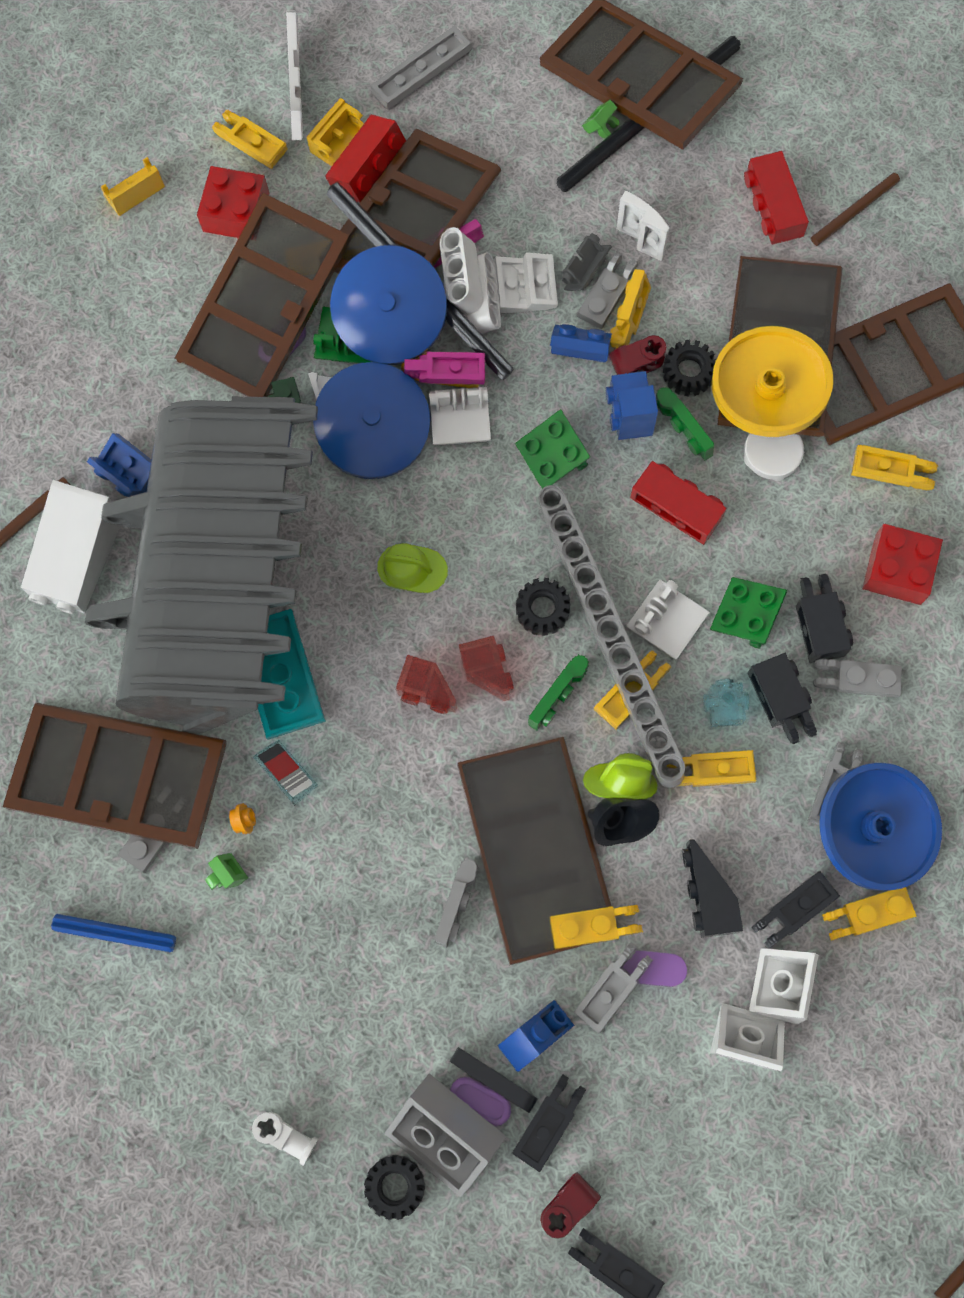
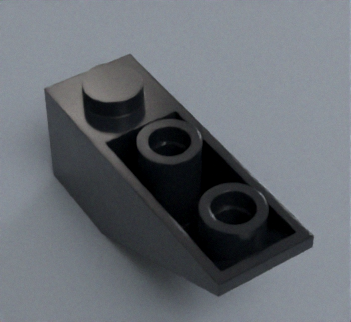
(715, 902)

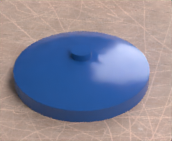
(388, 304)
(372, 420)
(880, 826)

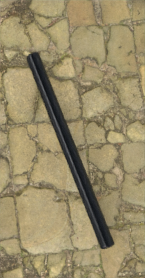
(628, 130)
(454, 317)

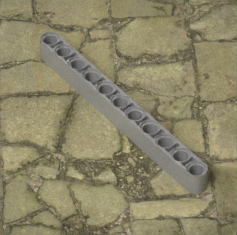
(614, 646)

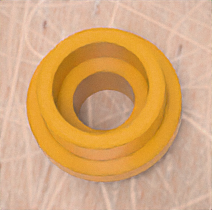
(242, 819)

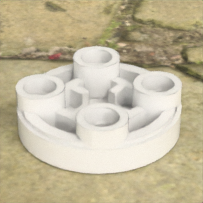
(773, 456)

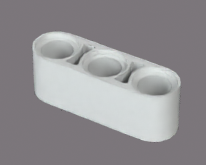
(461, 270)
(488, 315)

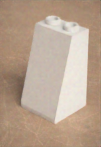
(69, 548)

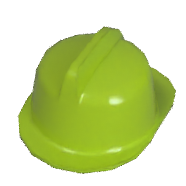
(412, 568)
(622, 778)

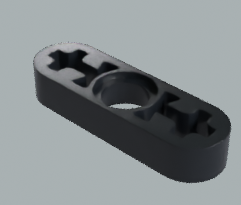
(493, 1080)

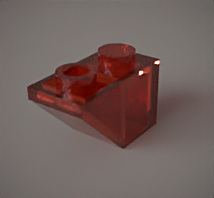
(484, 666)
(424, 683)

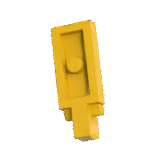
(631, 311)

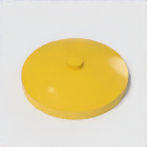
(772, 381)

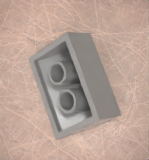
(445, 1135)

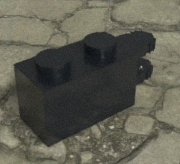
(823, 621)
(782, 695)

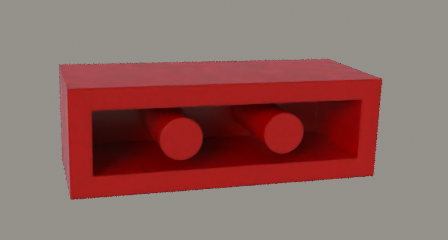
(367, 156)
(776, 198)
(678, 502)

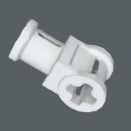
(285, 1138)

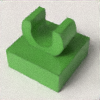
(600, 117)
(225, 872)

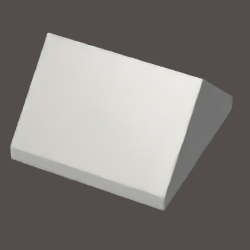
(784, 984)
(749, 1037)

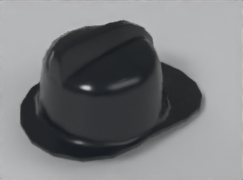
(623, 820)

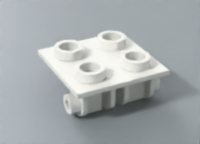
(460, 416)
(667, 619)

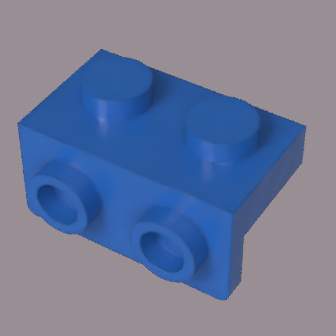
(580, 343)
(123, 466)

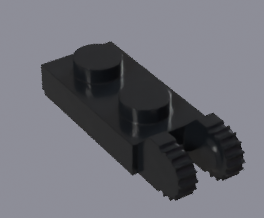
(798, 907)
(547, 1127)
(617, 1269)

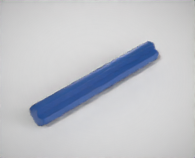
(113, 933)

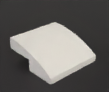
(643, 223)
(526, 283)

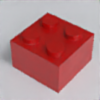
(229, 200)
(902, 564)

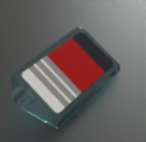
(285, 771)

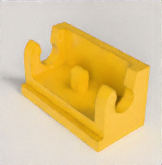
(334, 132)
(134, 188)

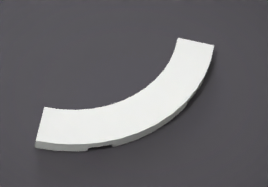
(294, 75)

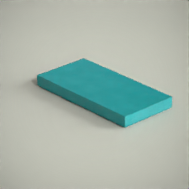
(290, 669)

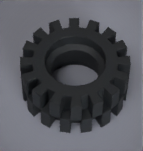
(686, 383)
(543, 589)
(373, 1187)

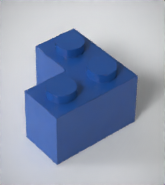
(632, 405)

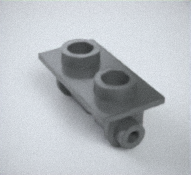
(579, 273)

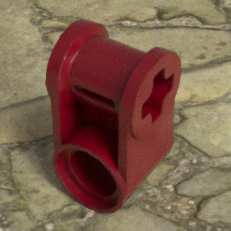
(637, 357)
(574, 1200)

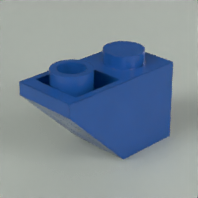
(535, 1035)

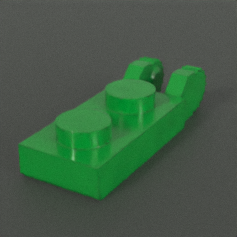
(684, 422)
(559, 691)

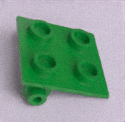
(329, 344)
(553, 450)
(748, 611)

